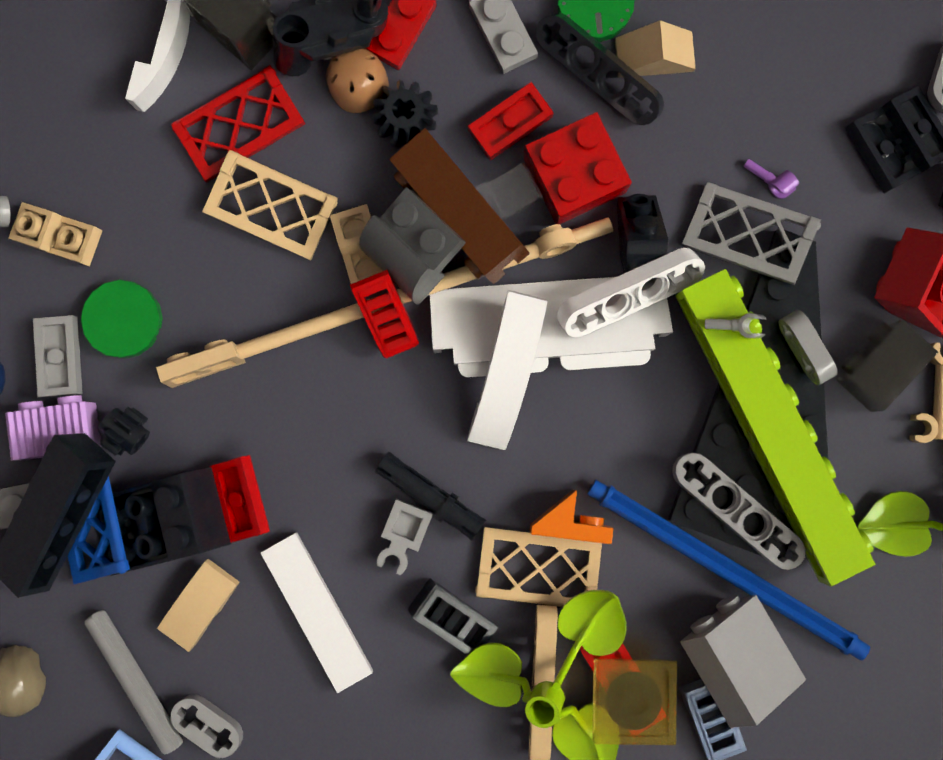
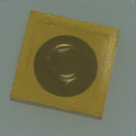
(634, 701)

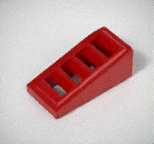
(396, 335)

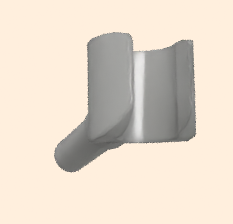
(740, 325)

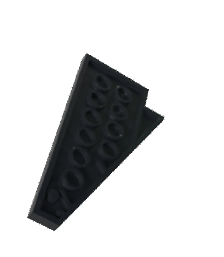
(721, 434)

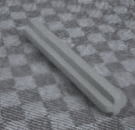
(133, 681)

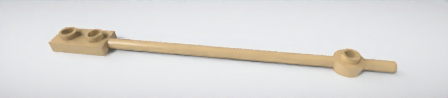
(224, 355)

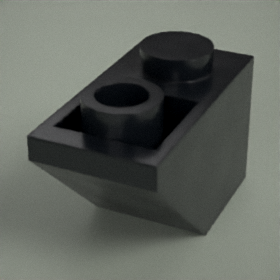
(640, 231)

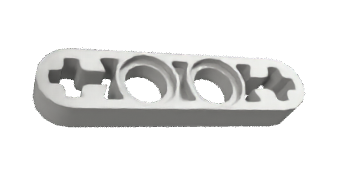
(738, 510)

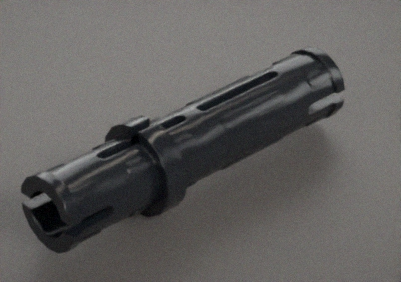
(439, 502)

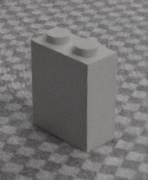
(742, 660)

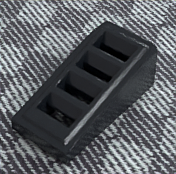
(424, 601)

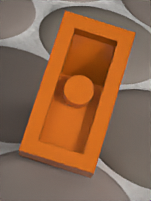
(560, 523)

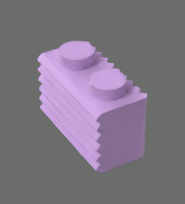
(35, 425)

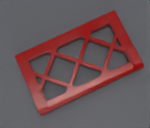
(240, 91)

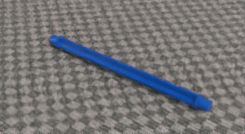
(729, 570)

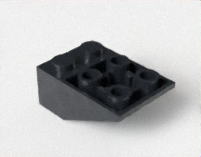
(169, 519)

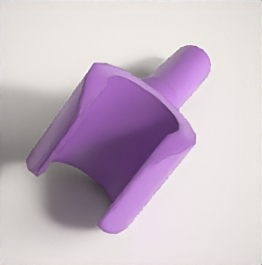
(779, 186)

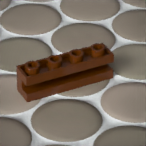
(451, 195)

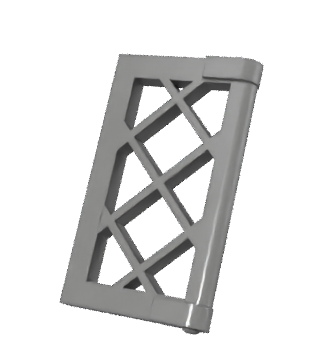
(759, 262)

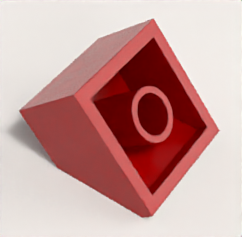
(915, 281)

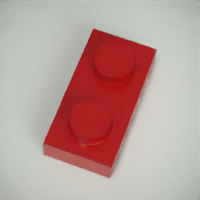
(402, 30)
(510, 121)
(240, 498)

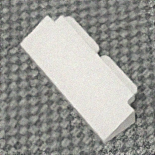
(470, 319)

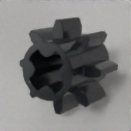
(123, 431)

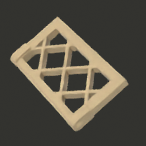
(242, 221)
(523, 539)

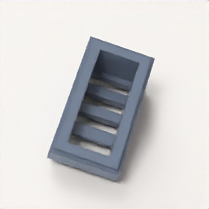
(696, 691)

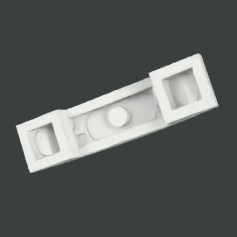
(151, 80)
(508, 370)

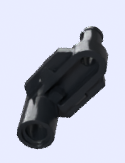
(323, 30)

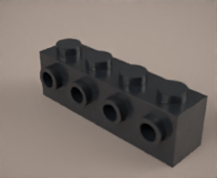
(52, 513)

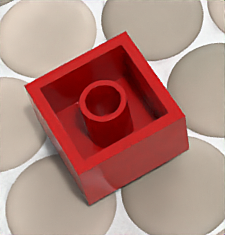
(576, 168)

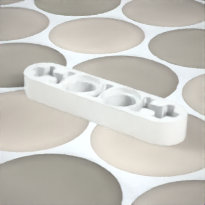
(672, 274)

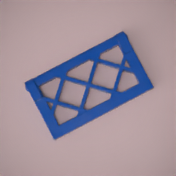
(110, 533)

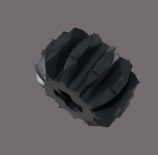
(408, 101)

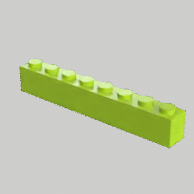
(777, 432)

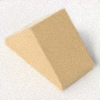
(657, 49)

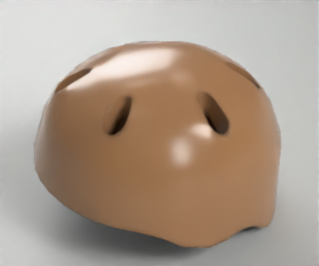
(353, 71)

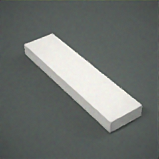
(317, 612)

